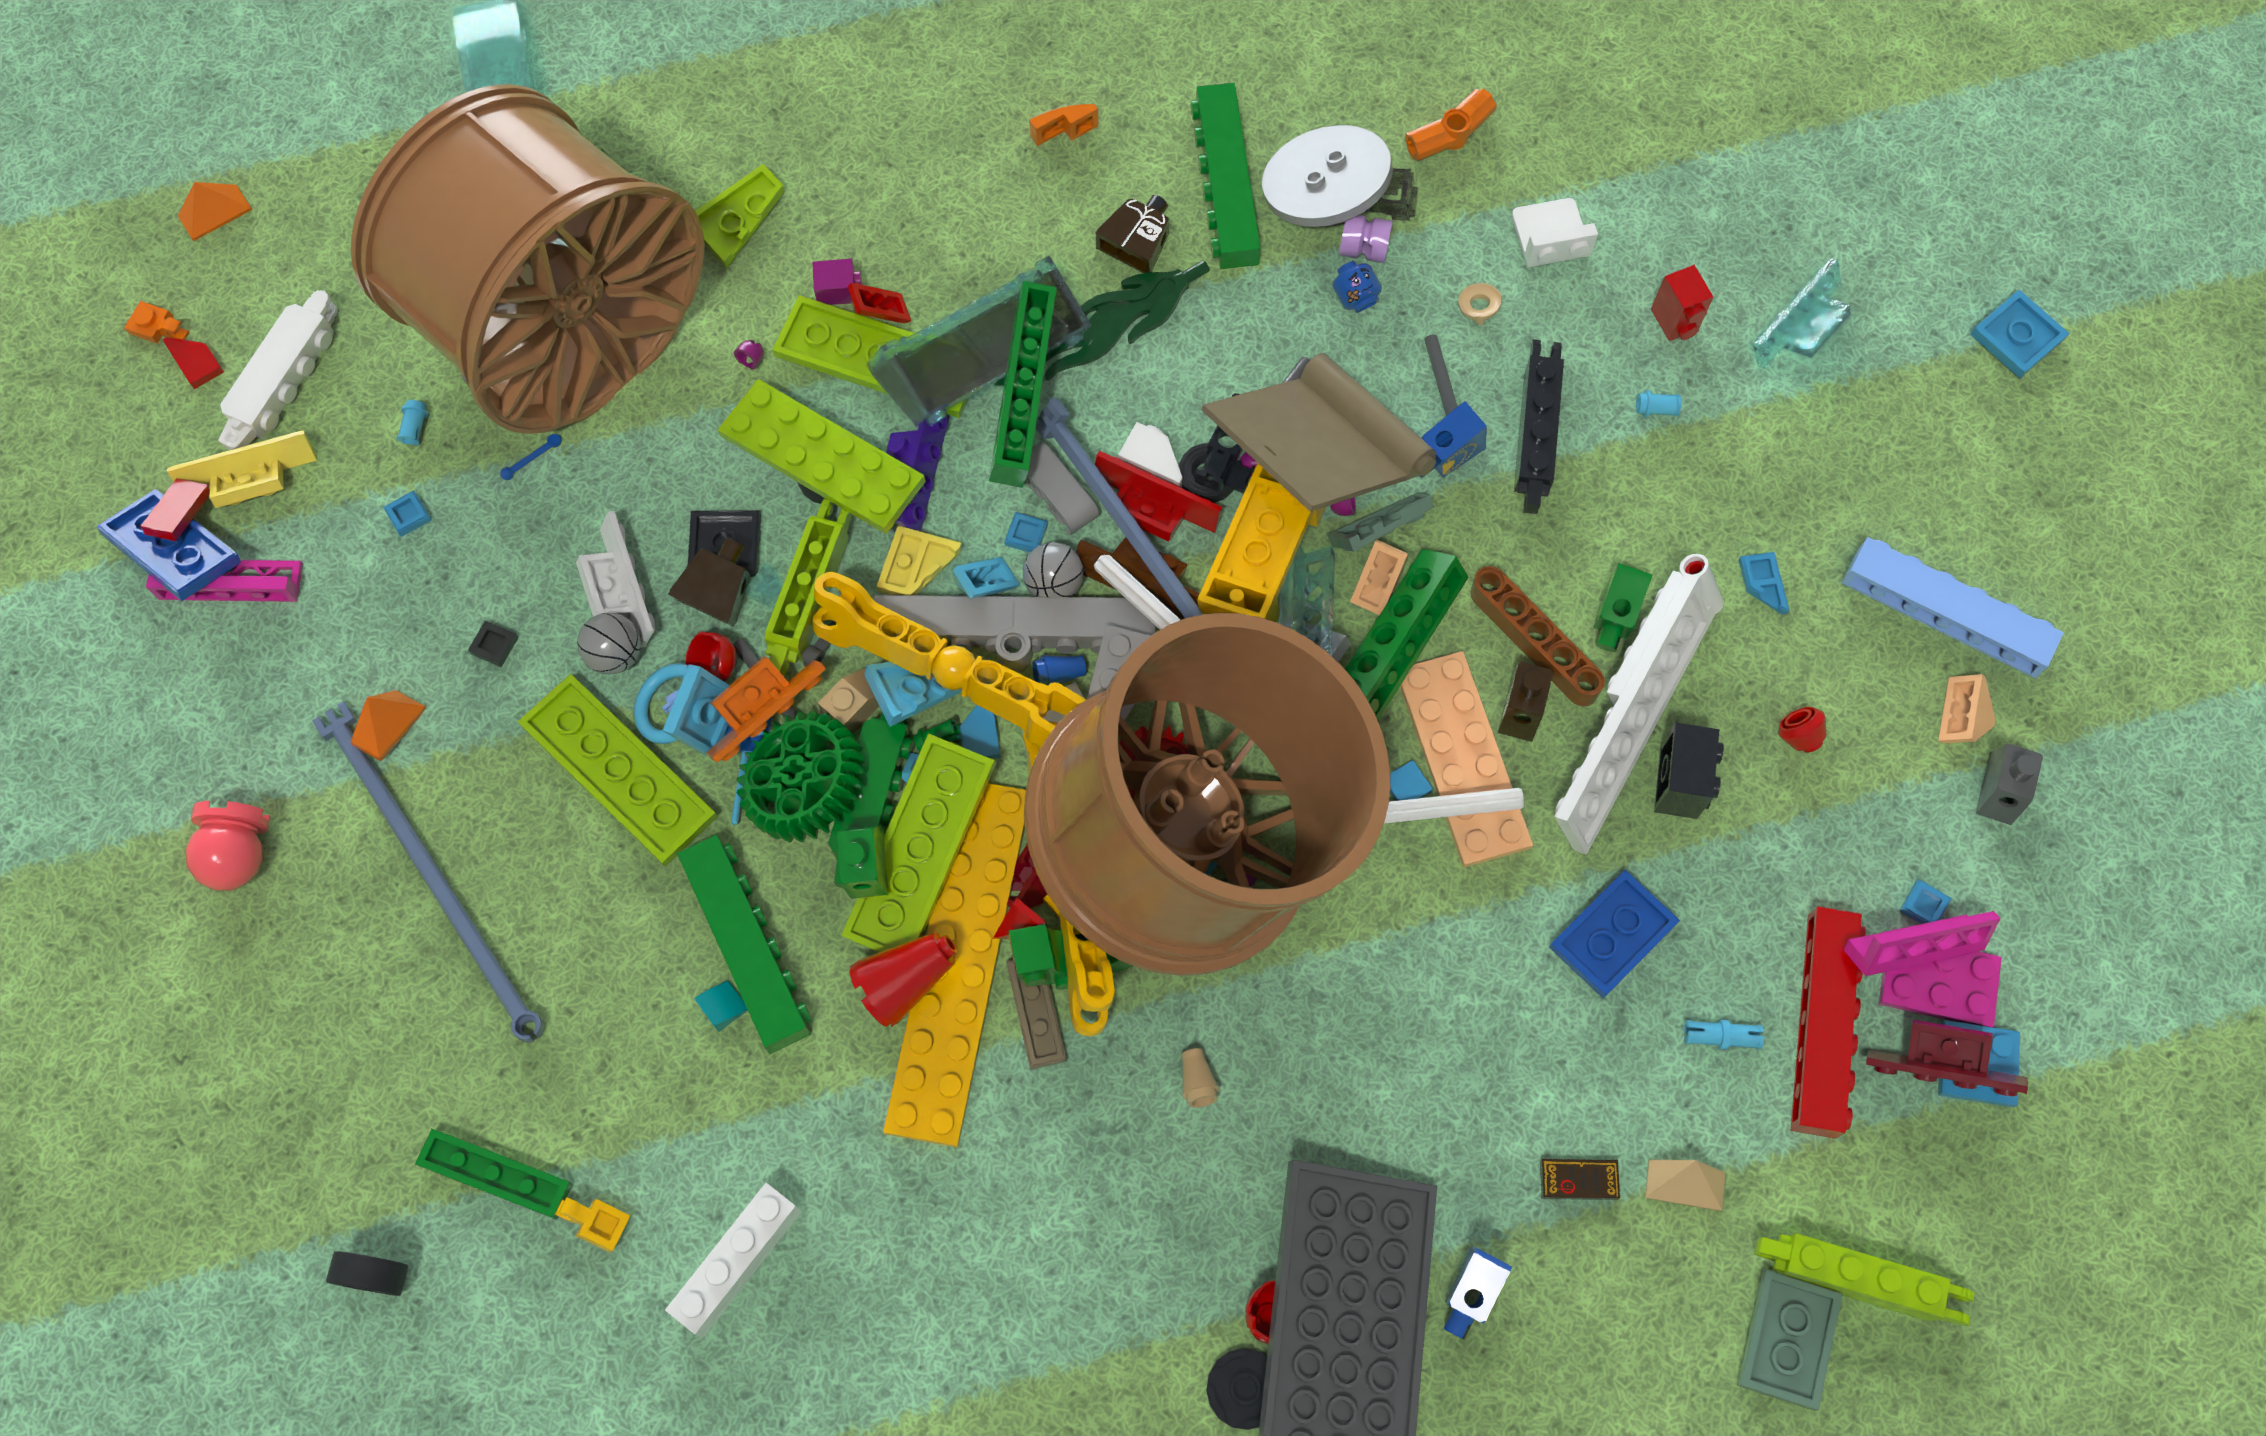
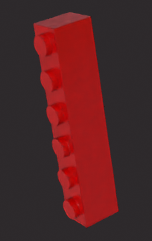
(1827, 1025)

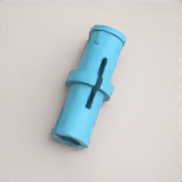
(1723, 1034)

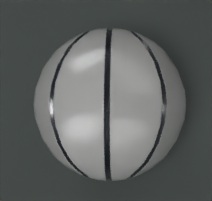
(1052, 571)
(609, 643)

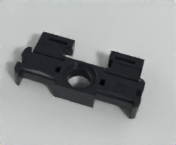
(1222, 466)

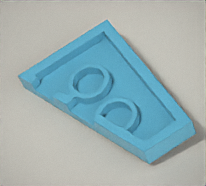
(902, 692)

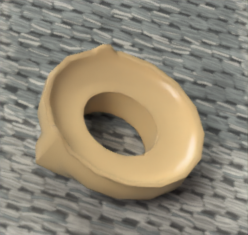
(1481, 291)

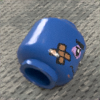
(1357, 286)

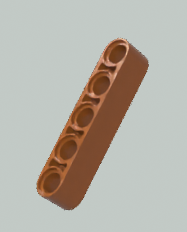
(1534, 620)

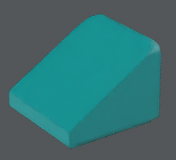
(721, 1005)

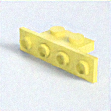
(248, 469)

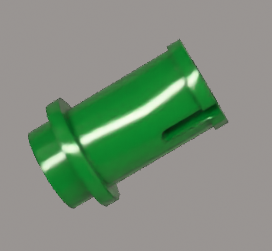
(944, 731)

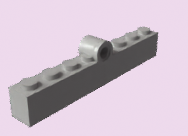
(1019, 622)

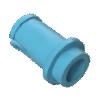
(1658, 404)
(412, 422)

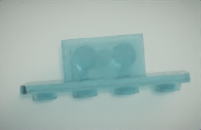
(1806, 320)

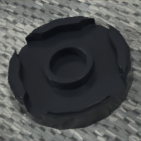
(1238, 1402)

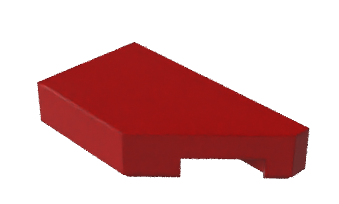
(194, 360)

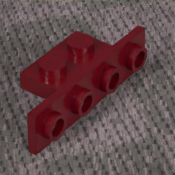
(1950, 1055)

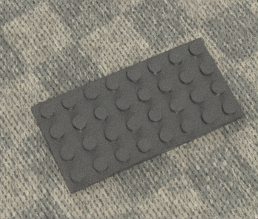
(1348, 1304)

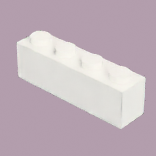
(733, 1260)

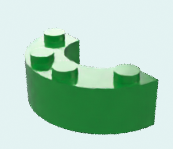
(1041, 956)

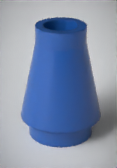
(1058, 669)

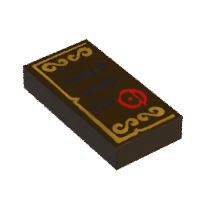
(1579, 1179)

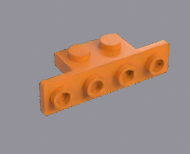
(755, 699)

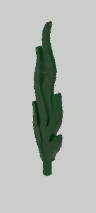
(1150, 295)

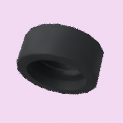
(367, 1273)

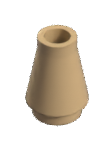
(1198, 1081)

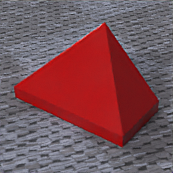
(878, 303)
(1018, 917)

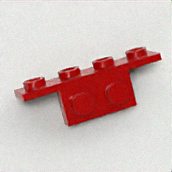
(1155, 502)

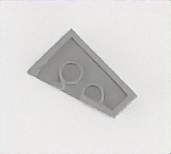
(1113, 652)

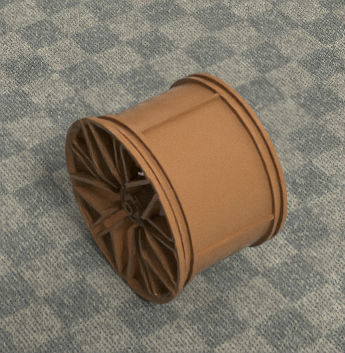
(526, 256)
(1138, 866)

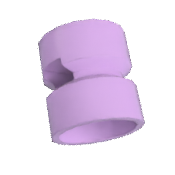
(1366, 238)

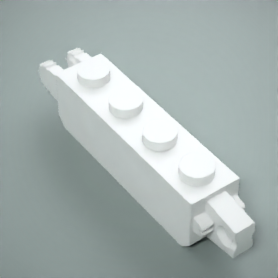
(277, 370)

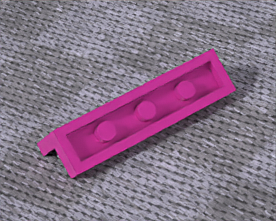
(245, 588)
(1922, 943)

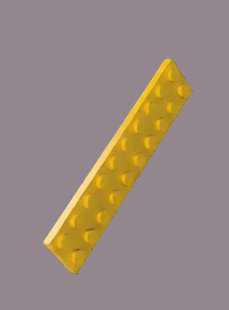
(949, 1020)

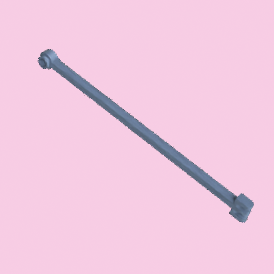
(1052, 425)
(430, 873)

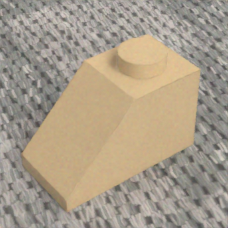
(850, 701)

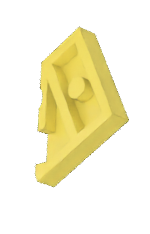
(915, 561)

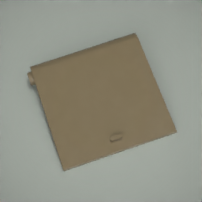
(1323, 436)

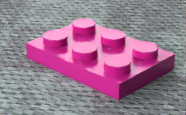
(1947, 989)

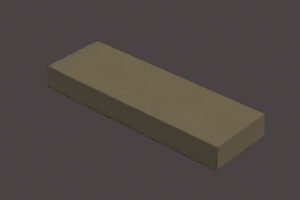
(1037, 1022)

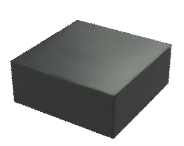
(493, 643)

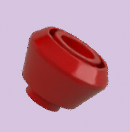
(1804, 729)

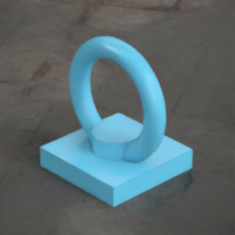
(691, 716)

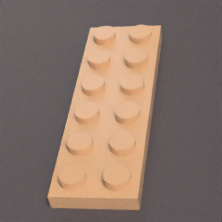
(1462, 755)

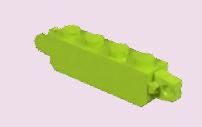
(792, 618)
(1865, 1277)

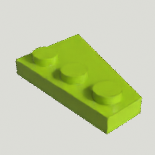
(738, 212)

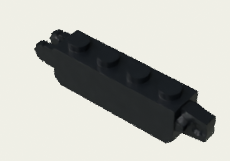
(1539, 425)

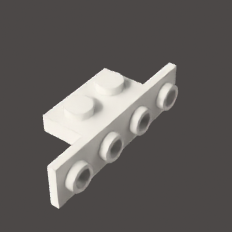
(612, 581)

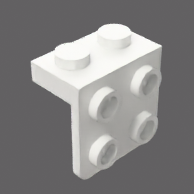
(1553, 232)

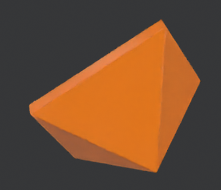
(211, 207)
(384, 722)

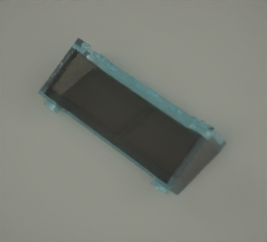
(969, 348)

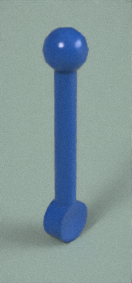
(553, 441)

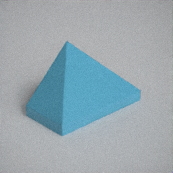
(985, 577)

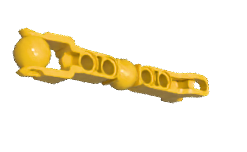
(903, 641)
(1087, 965)

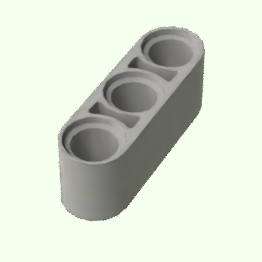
(1060, 490)

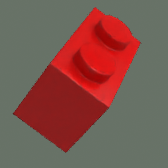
(1682, 303)

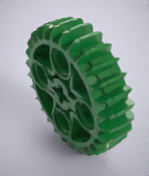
(796, 771)

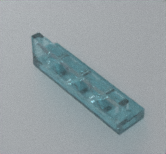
(1295, 593)

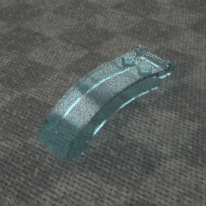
(492, 44)

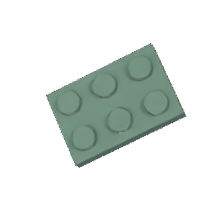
(1790, 1340)

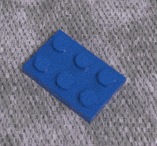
(1614, 934)

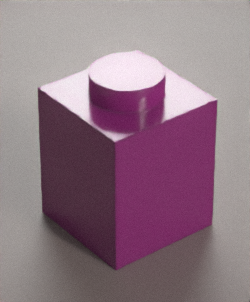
(832, 279)

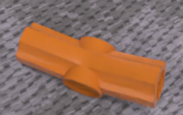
(1440, 134)

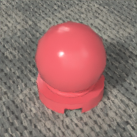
(225, 847)

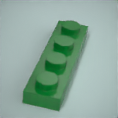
(493, 1173)

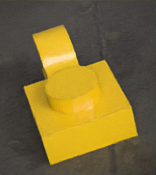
(598, 1223)

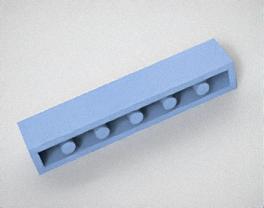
(1953, 607)

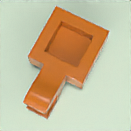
(154, 322)

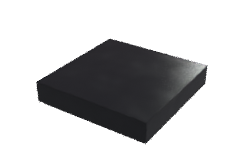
(711, 528)

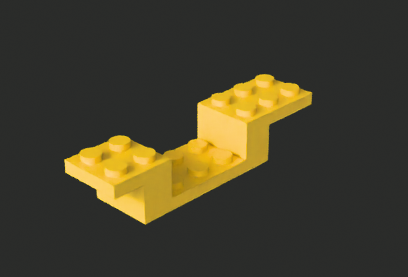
(1257, 550)

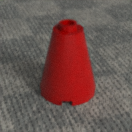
(902, 975)

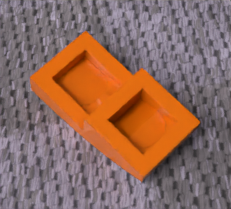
(1072, 120)

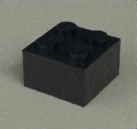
(1688, 770)

